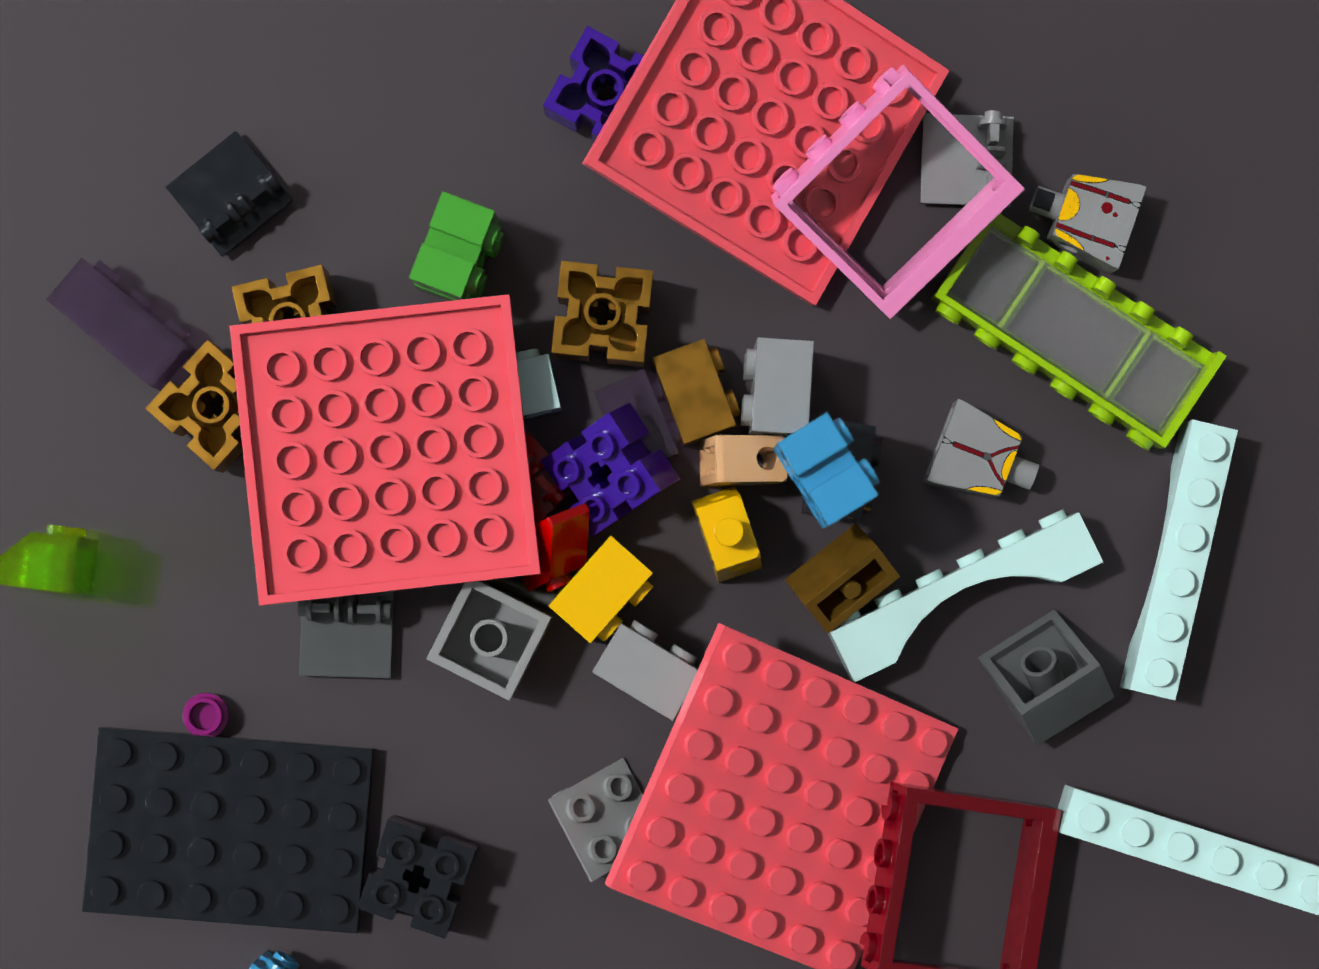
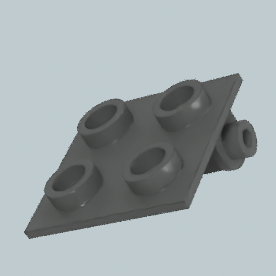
(347, 636)

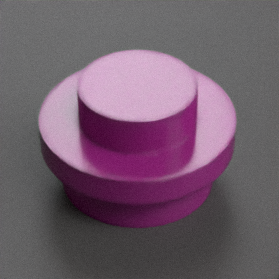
(205, 714)

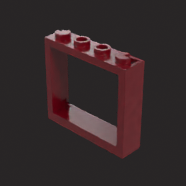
(892, 859)

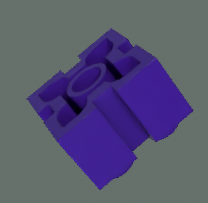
(595, 65)
(617, 445)

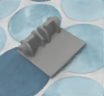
(949, 170)
(598, 815)

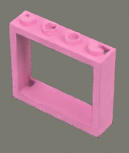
(939, 248)

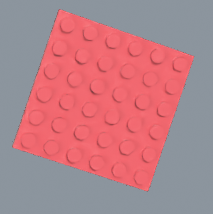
(737, 101)
(384, 449)
(775, 801)

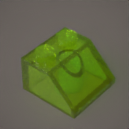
(51, 561)

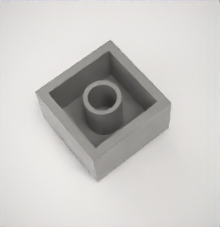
(779, 386)
(489, 638)
(647, 669)

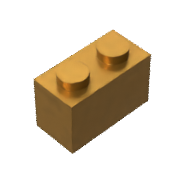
(695, 391)
(842, 578)

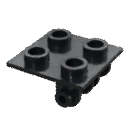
(229, 193)

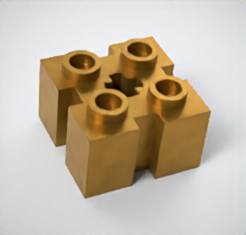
(583, 291)
(306, 295)
(187, 407)

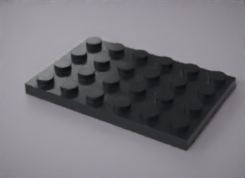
(228, 830)

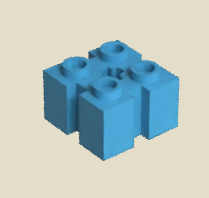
(826, 469)

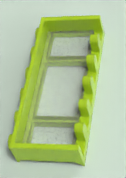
(1077, 332)

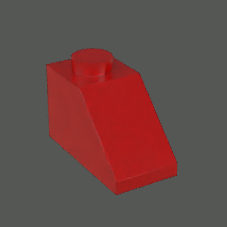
(561, 548)

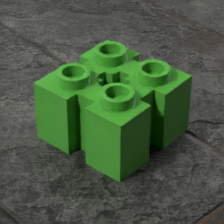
(456, 249)

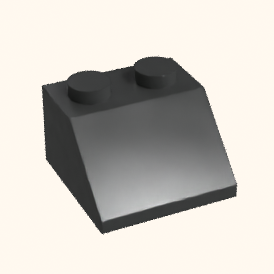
(1046, 677)

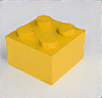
(602, 590)

